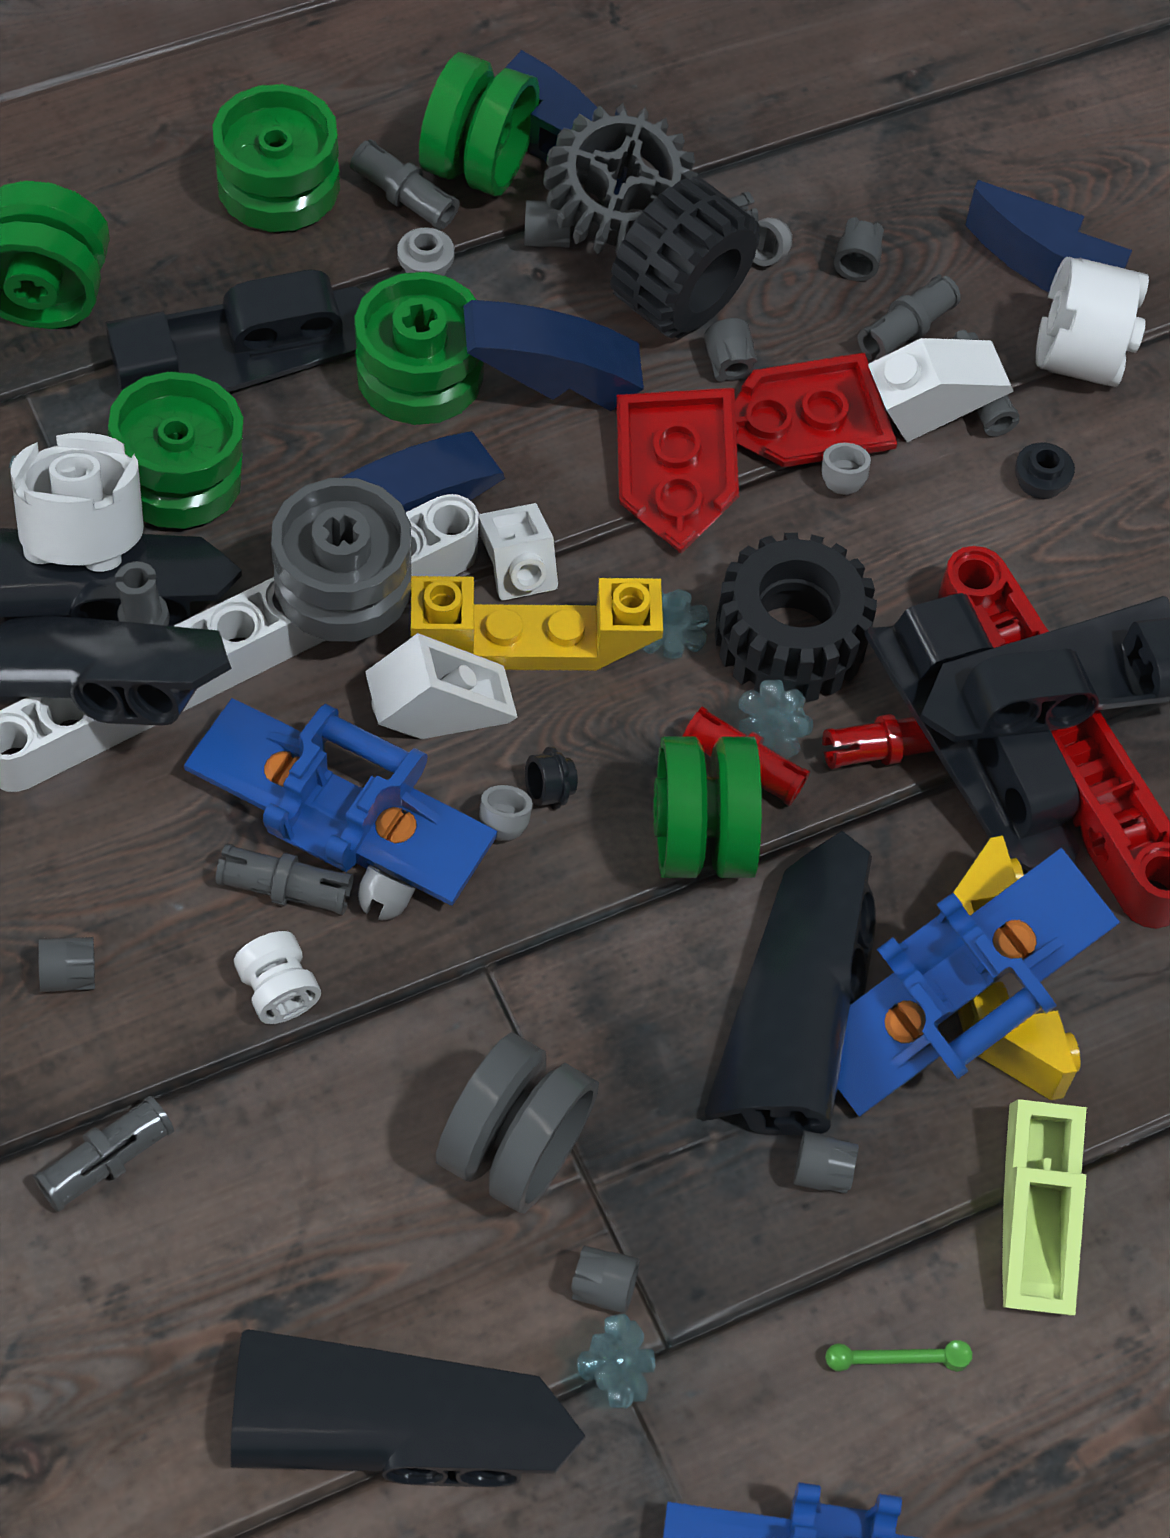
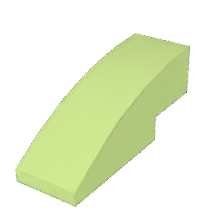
(1043, 1206)

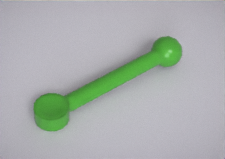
(955, 1356)

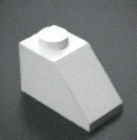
(938, 382)
(438, 690)

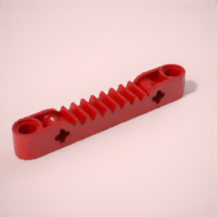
(1117, 811)

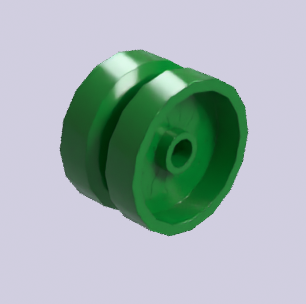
(478, 123)
(276, 157)
(49, 254)
(415, 349)
(185, 446)
(716, 807)

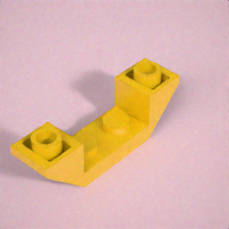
(540, 636)
(1039, 1048)

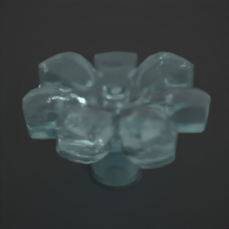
(680, 625)
(776, 717)
(618, 1361)

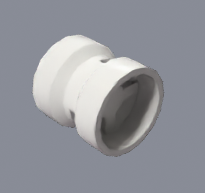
(278, 980)

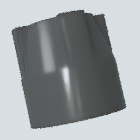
(543, 228)
(859, 250)
(730, 349)
(66, 964)
(825, 1163)
(605, 1279)

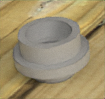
(425, 251)

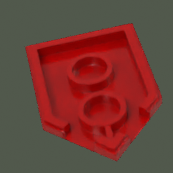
(808, 406)
(678, 460)

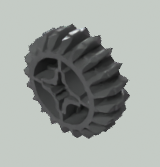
(580, 161)

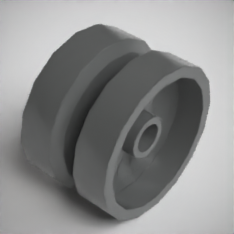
(342, 559)
(516, 1122)

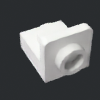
(520, 551)

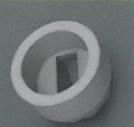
(783, 241)
(845, 468)
(506, 811)
(385, 889)

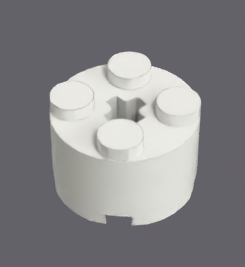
(1092, 321)
(77, 501)

